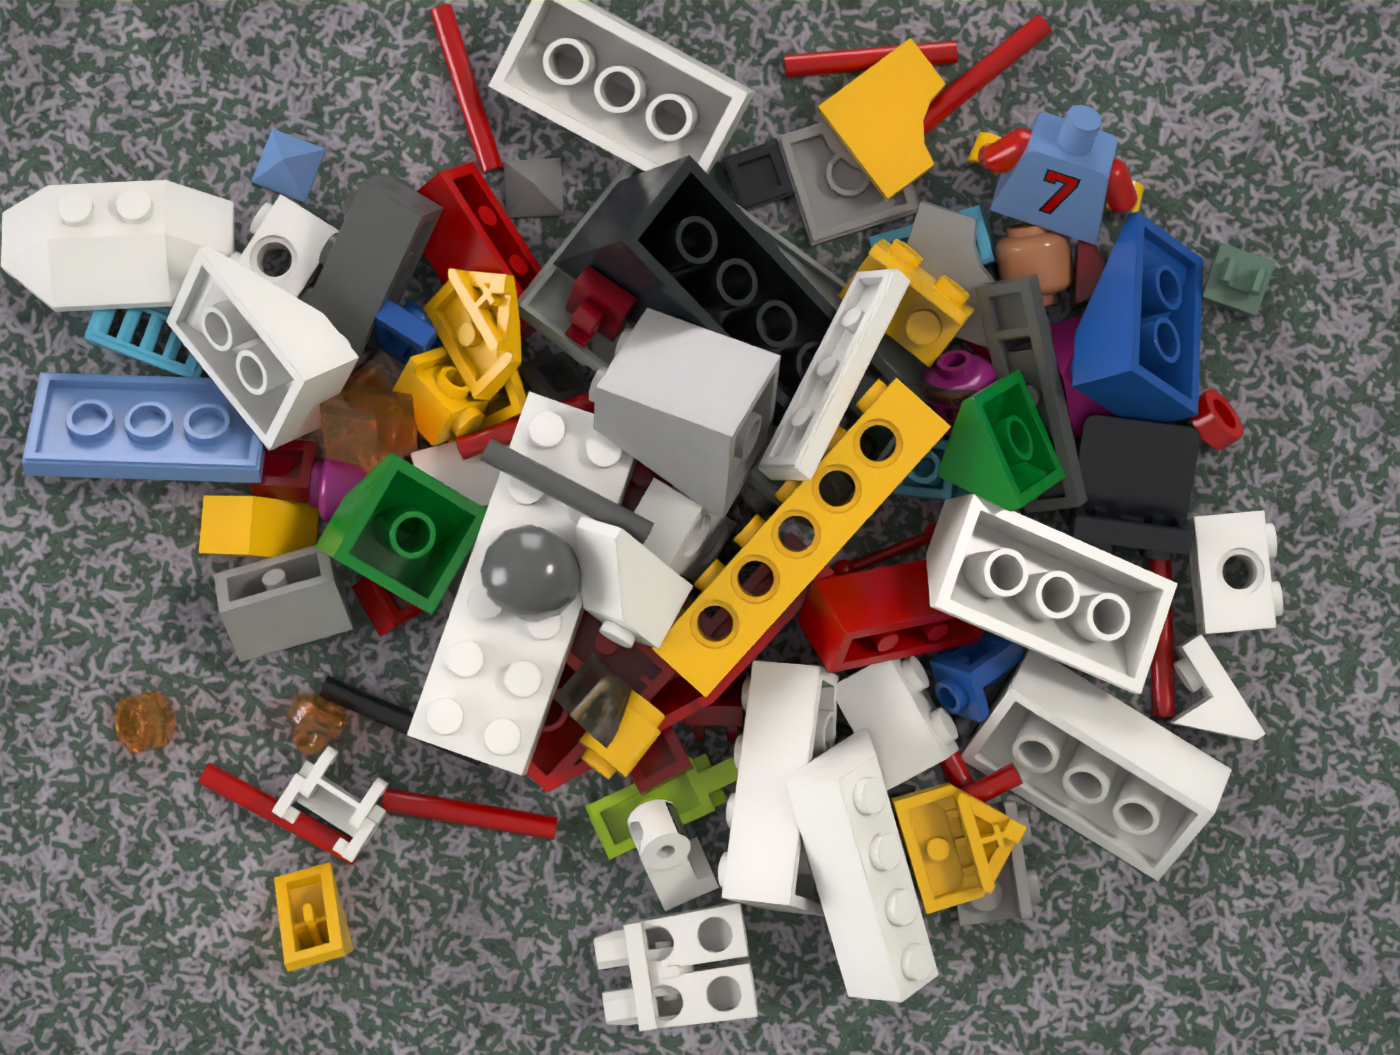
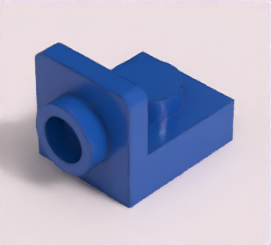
(404, 331)
(968, 668)

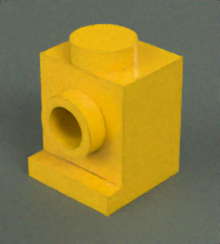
(440, 397)

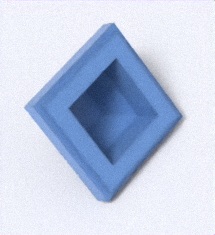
(288, 165)

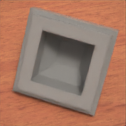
(533, 188)

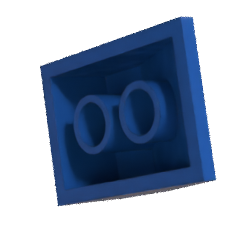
(1143, 328)

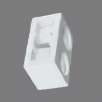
(683, 531)

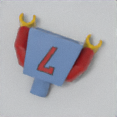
(1059, 173)

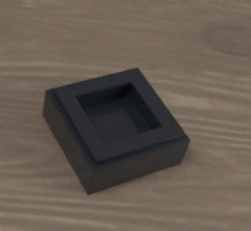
(758, 176)

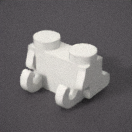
(334, 804)

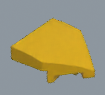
(479, 328)
(953, 844)

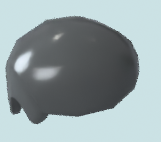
(531, 573)

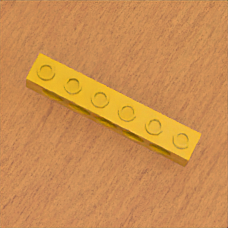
(708, 659)

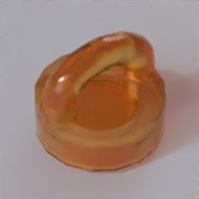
(318, 717)
(144, 722)

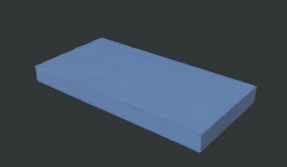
(139, 430)

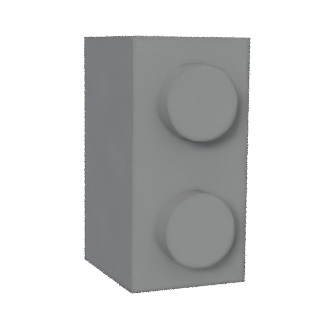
(282, 602)

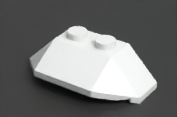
(112, 242)

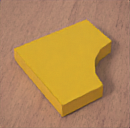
(883, 118)

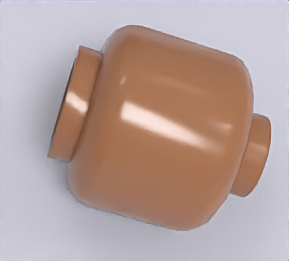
(1038, 251)

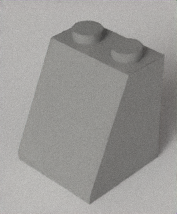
(688, 405)

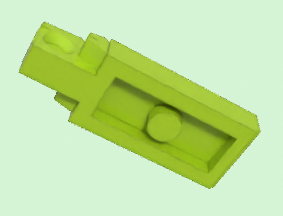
(692, 794)

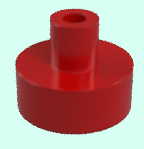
(1216, 421)

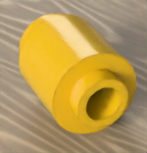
(631, 742)

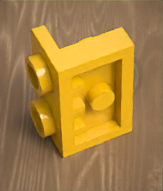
(930, 308)

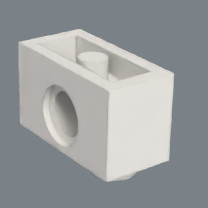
(291, 229)
(1216, 603)

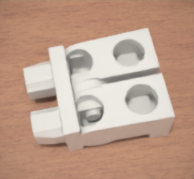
(662, 971)

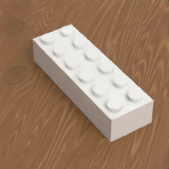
(492, 668)

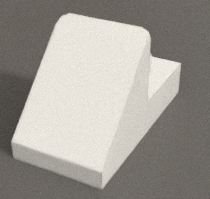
(1222, 708)

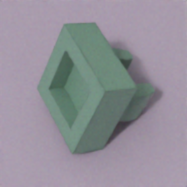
(1237, 280)

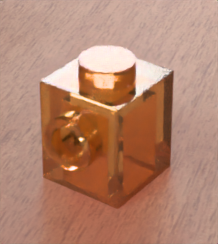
(367, 425)

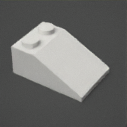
(260, 346)

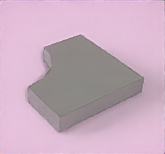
(833, 189)
(950, 249)

